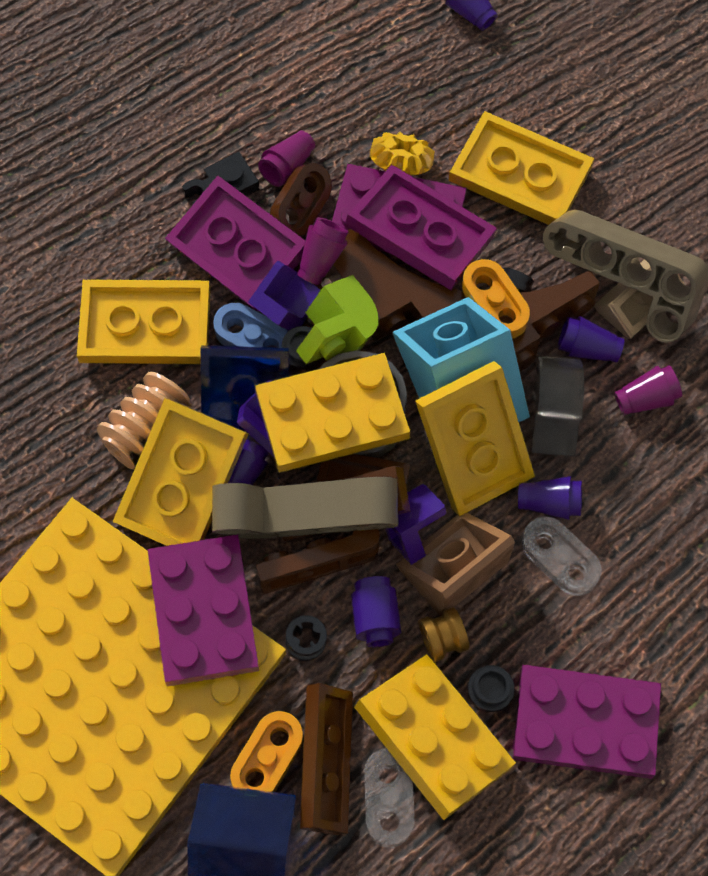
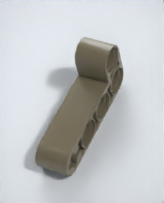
(578, 240)
(304, 508)

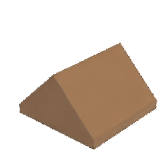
(458, 561)

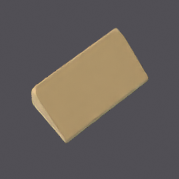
(626, 307)

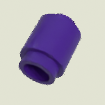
(375, 611)

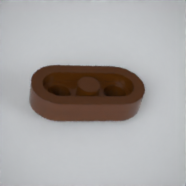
(300, 204)

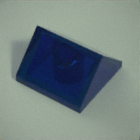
(231, 377)
(240, 832)

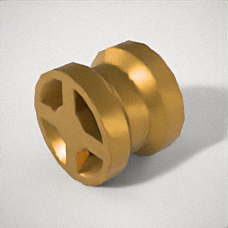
(444, 634)

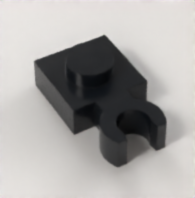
(232, 170)

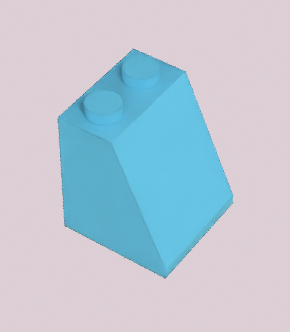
(457, 343)

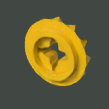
(403, 152)

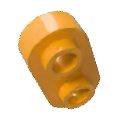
(501, 298)
(264, 756)

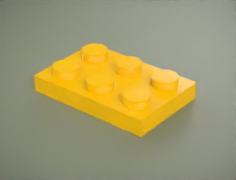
(520, 169)
(143, 321)
(332, 412)
(475, 438)
(175, 475)
(435, 736)

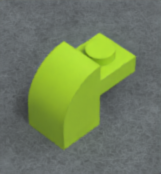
(342, 321)

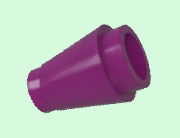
(285, 157)
(321, 249)
(649, 391)

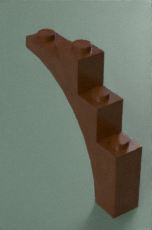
(408, 297)

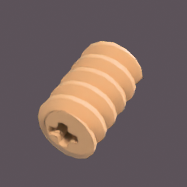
(137, 416)

